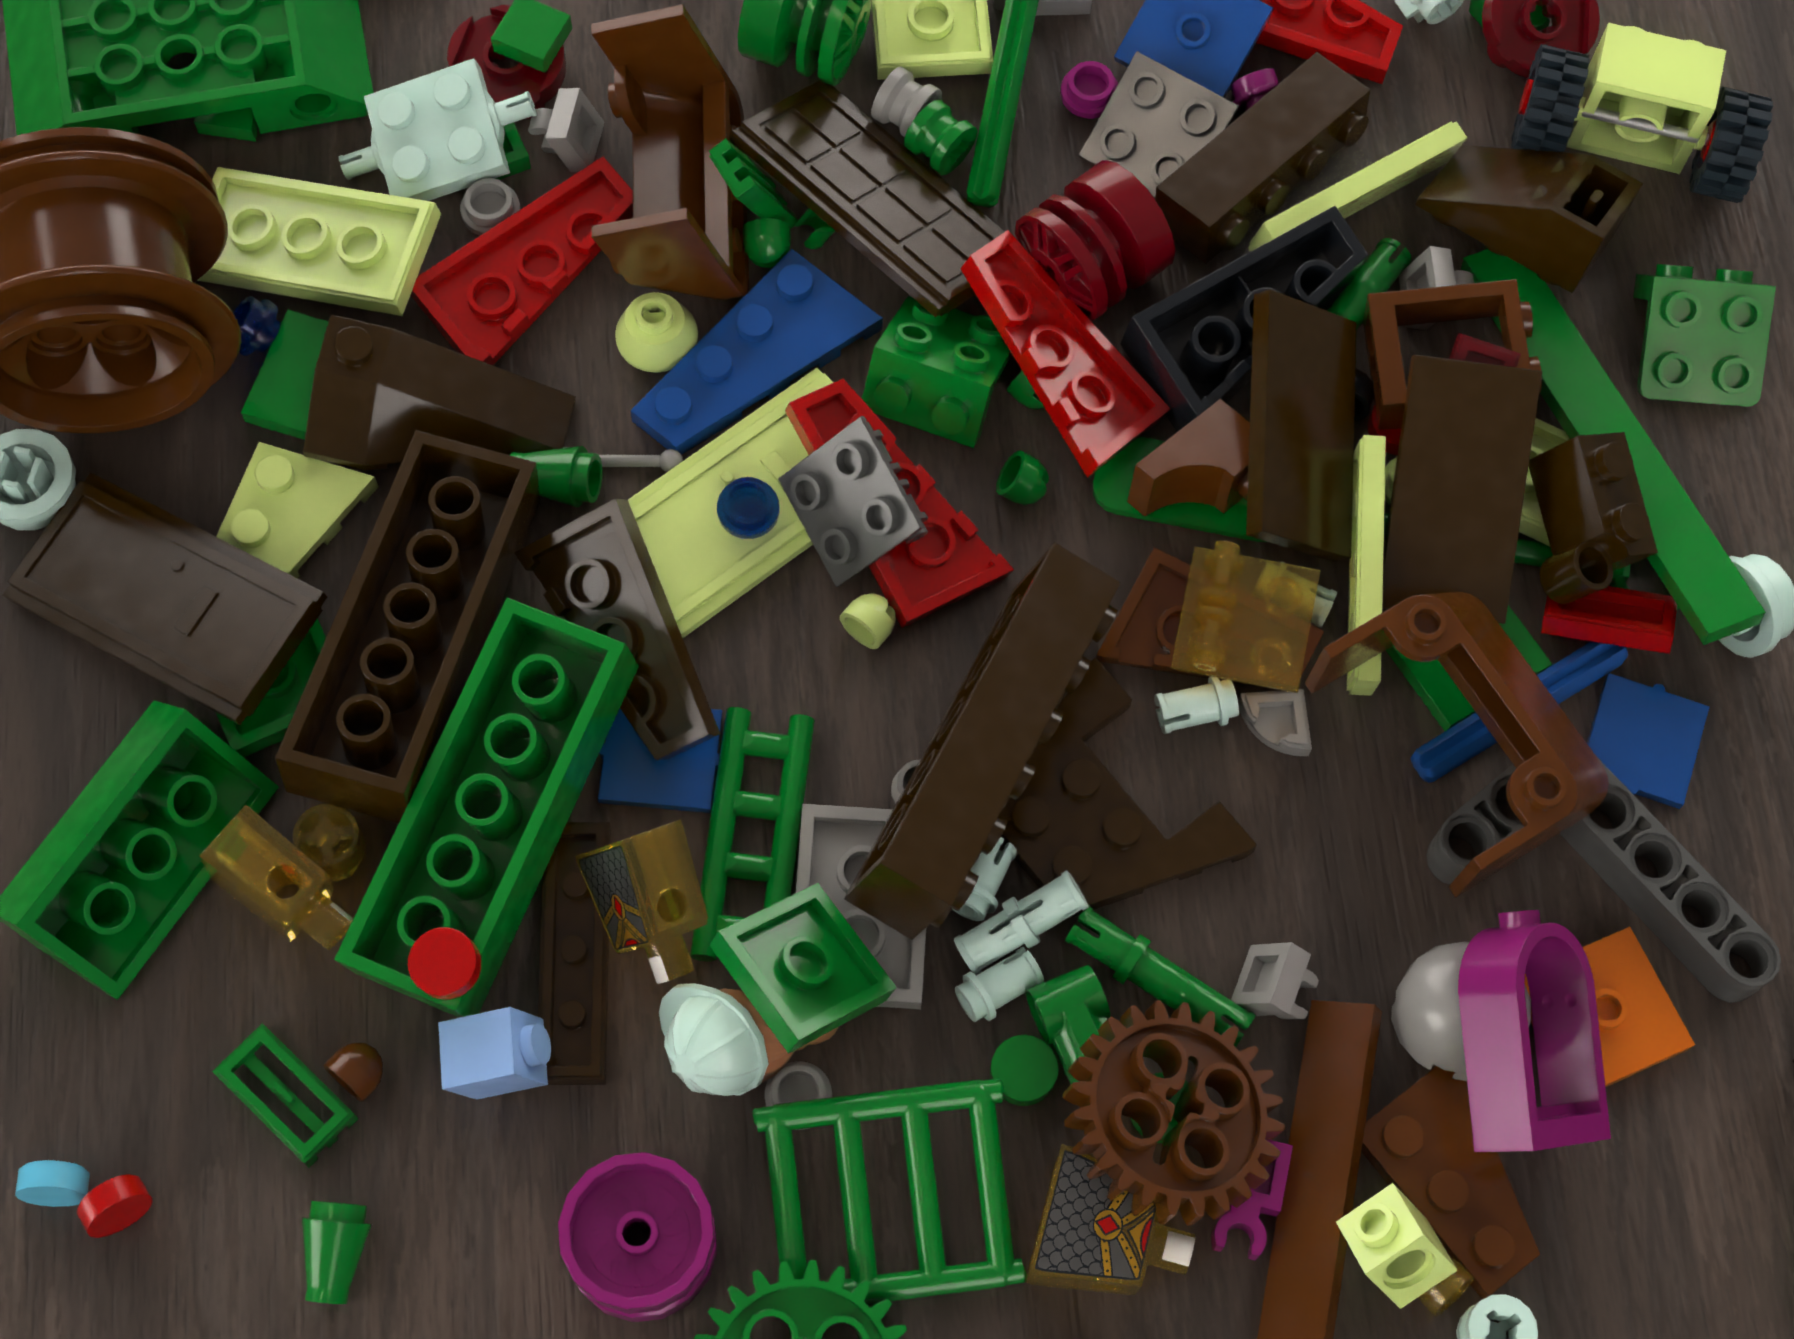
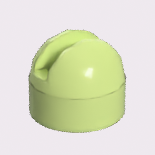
(869, 620)

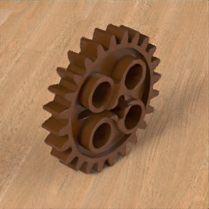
(1228, 1138)

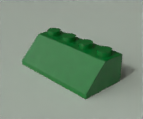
(131, 848)

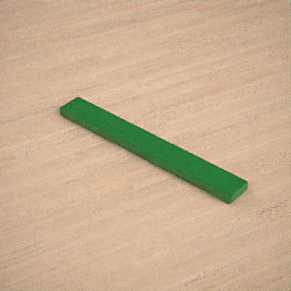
(1588, 403)

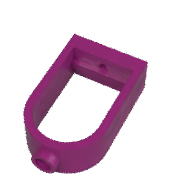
(1499, 1041)

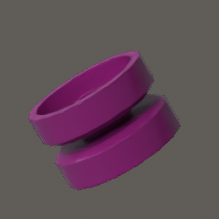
(648, 1278)

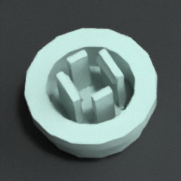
(34, 478)
(1775, 594)

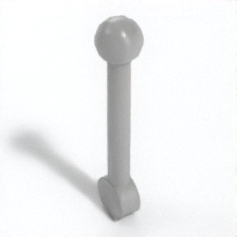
(667, 460)

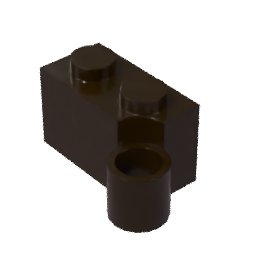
(1589, 514)

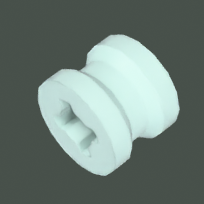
(1504, 1308)

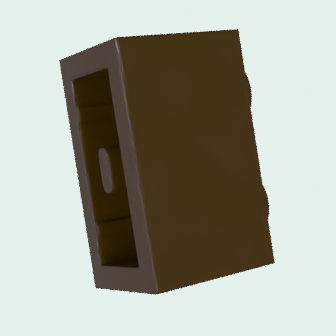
(1533, 206)

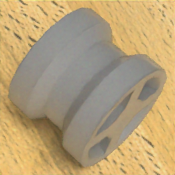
(902, 99)

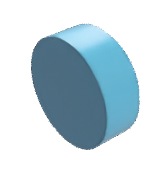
(52, 1183)

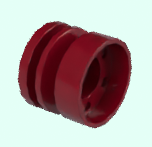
(1099, 237)

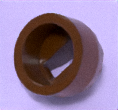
(356, 1069)

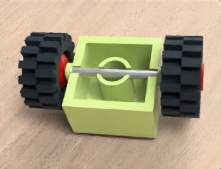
(1646, 105)

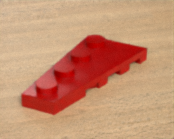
(515, 270)
(937, 567)

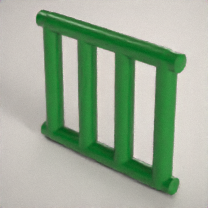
(913, 1107)

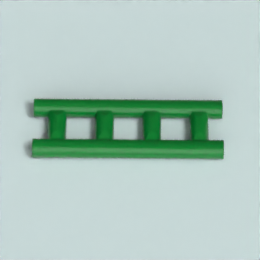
(730, 802)

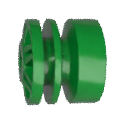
(823, 31)

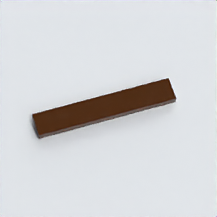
(1322, 1171)

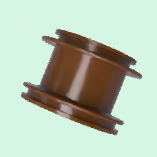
(101, 281)

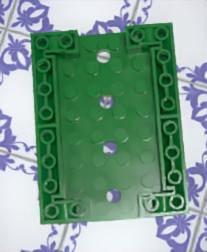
(110, 60)

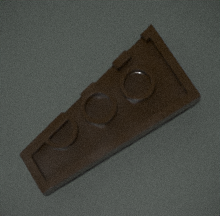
(606, 582)

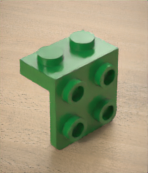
(1704, 336)
(936, 371)

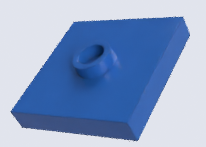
(1197, 37)

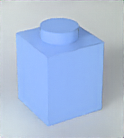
(493, 1053)

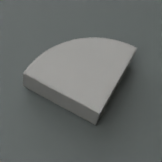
(1278, 720)

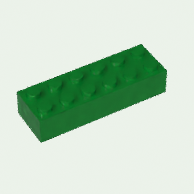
(492, 799)

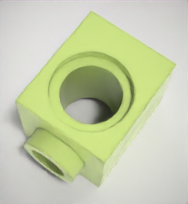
(1396, 1246)

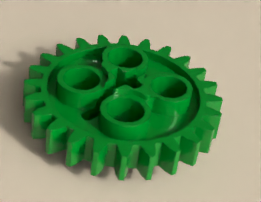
(804, 1306)

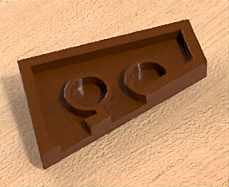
(1151, 616)
(1428, 1153)

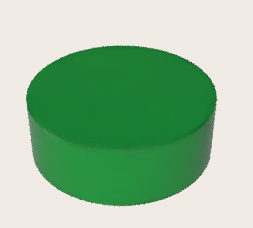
(1025, 1068)

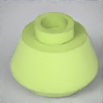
(655, 332)

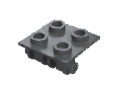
(1156, 122)
(853, 501)

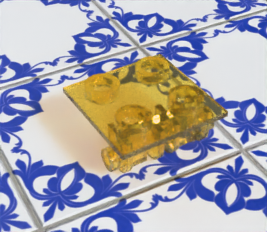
(1245, 618)

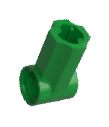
(1068, 1012)

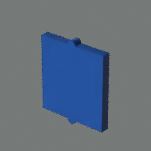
(1647, 738)
(636, 779)

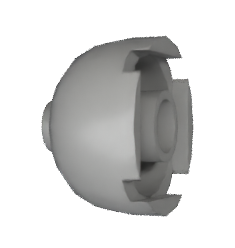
(1429, 1010)

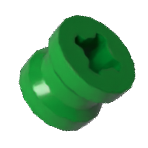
(940, 137)

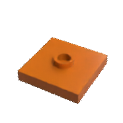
(1633, 1008)

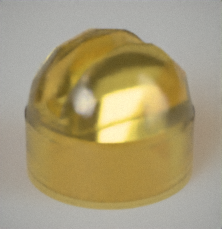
(1447, 1291)

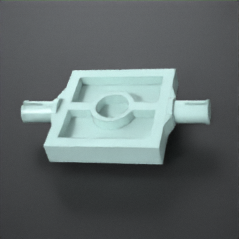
(437, 133)

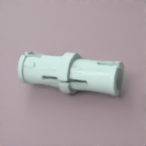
(1021, 922)

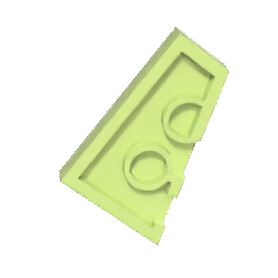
(291, 506)

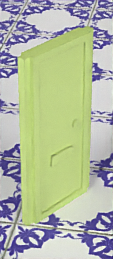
(679, 522)

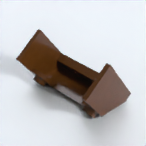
(678, 109)
(1555, 770)

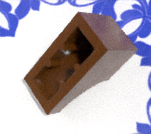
(1197, 464)

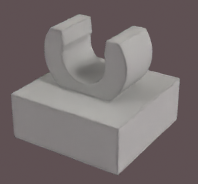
(569, 128)
(1430, 270)
(1273, 979)

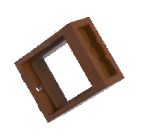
(1429, 305)

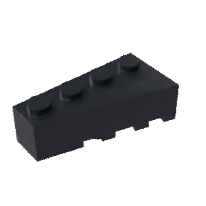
(1201, 337)

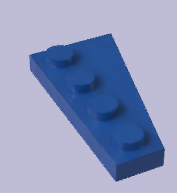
(764, 342)

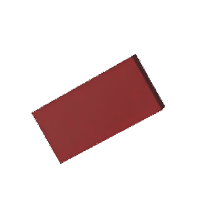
(1615, 618)

